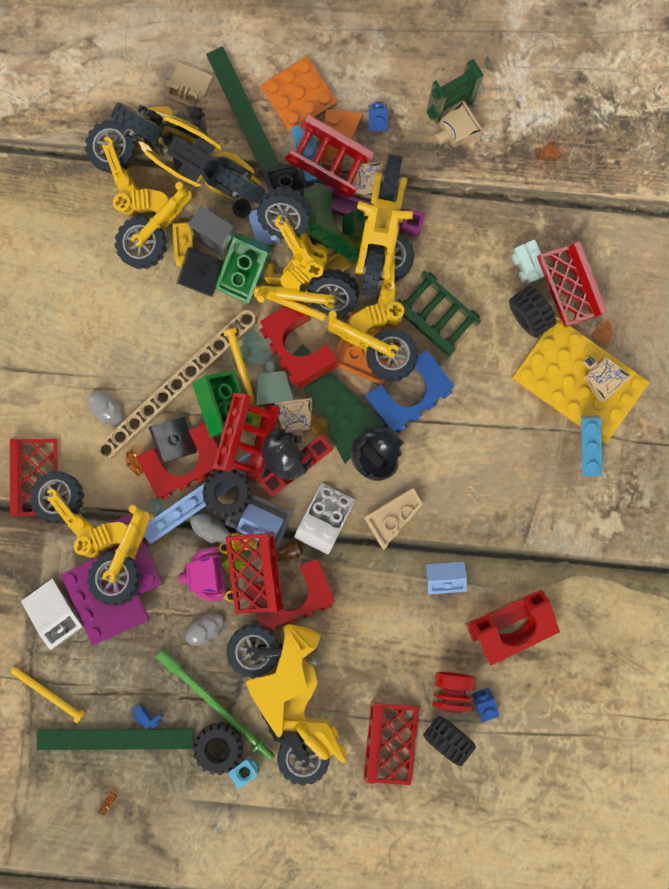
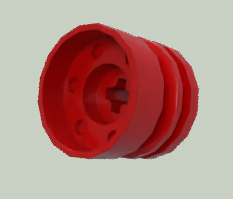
(454, 691)

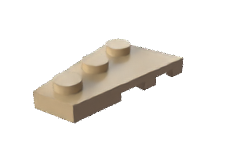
(392, 516)

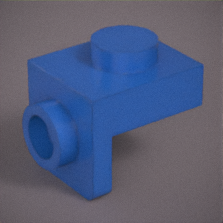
(378, 117)
(485, 705)
(142, 716)

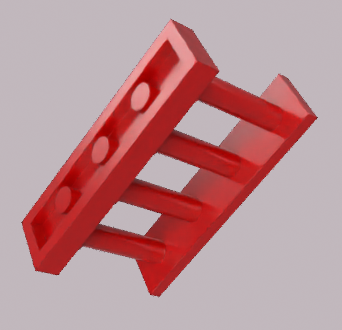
(339, 141)
(232, 433)

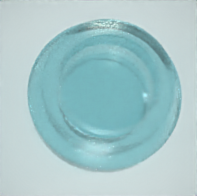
(154, 507)

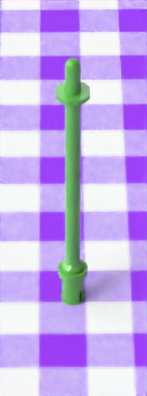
(174, 667)

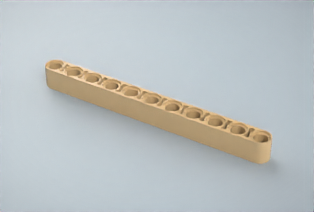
(167, 387)

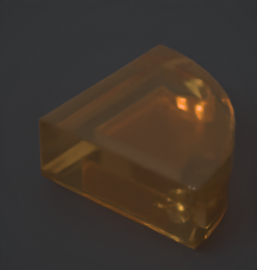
(549, 153)
(604, 333)
(133, 463)
(107, 803)

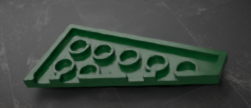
(341, 407)

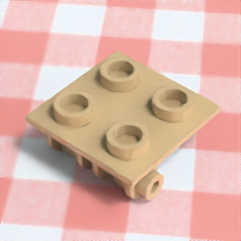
(188, 85)

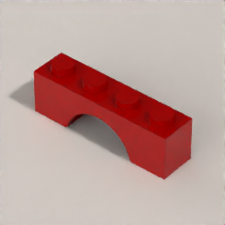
(316, 450)

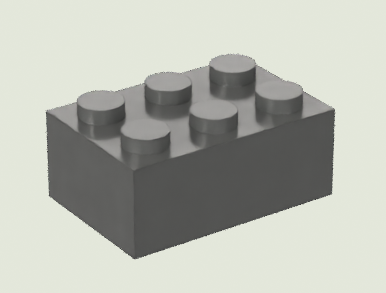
(212, 230)

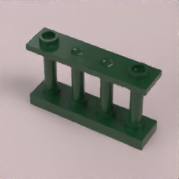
(460, 89)
(433, 332)

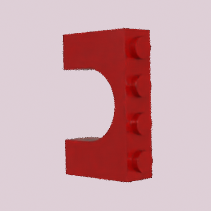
(302, 369)
(165, 483)
(318, 597)
(539, 627)

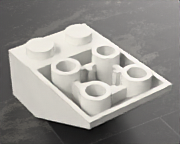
(324, 518)
(52, 614)

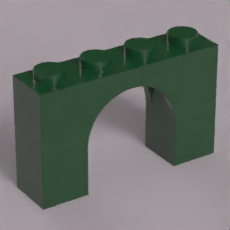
(325, 230)

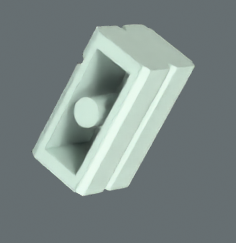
(526, 258)

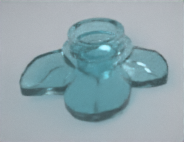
(258, 346)

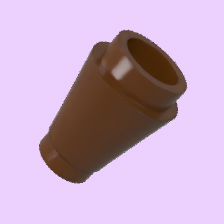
(289, 551)

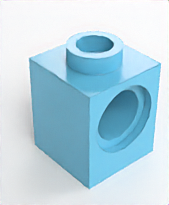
(239, 779)

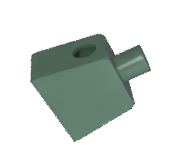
(273, 386)

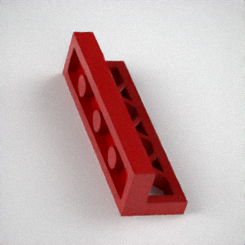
(504, 616)

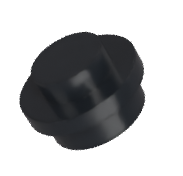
(195, 112)
(241, 208)

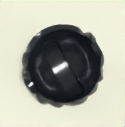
(376, 453)
(282, 456)

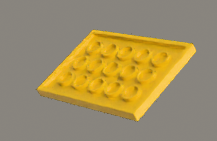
(556, 375)

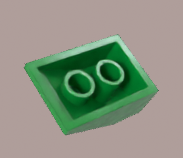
(243, 267)

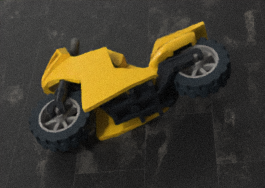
(223, 172)
(283, 694)

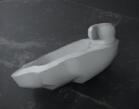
(105, 408)
(209, 528)
(204, 629)

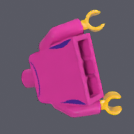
(206, 575)

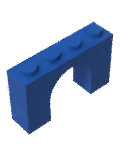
(436, 386)

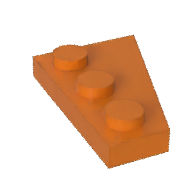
(343, 122)

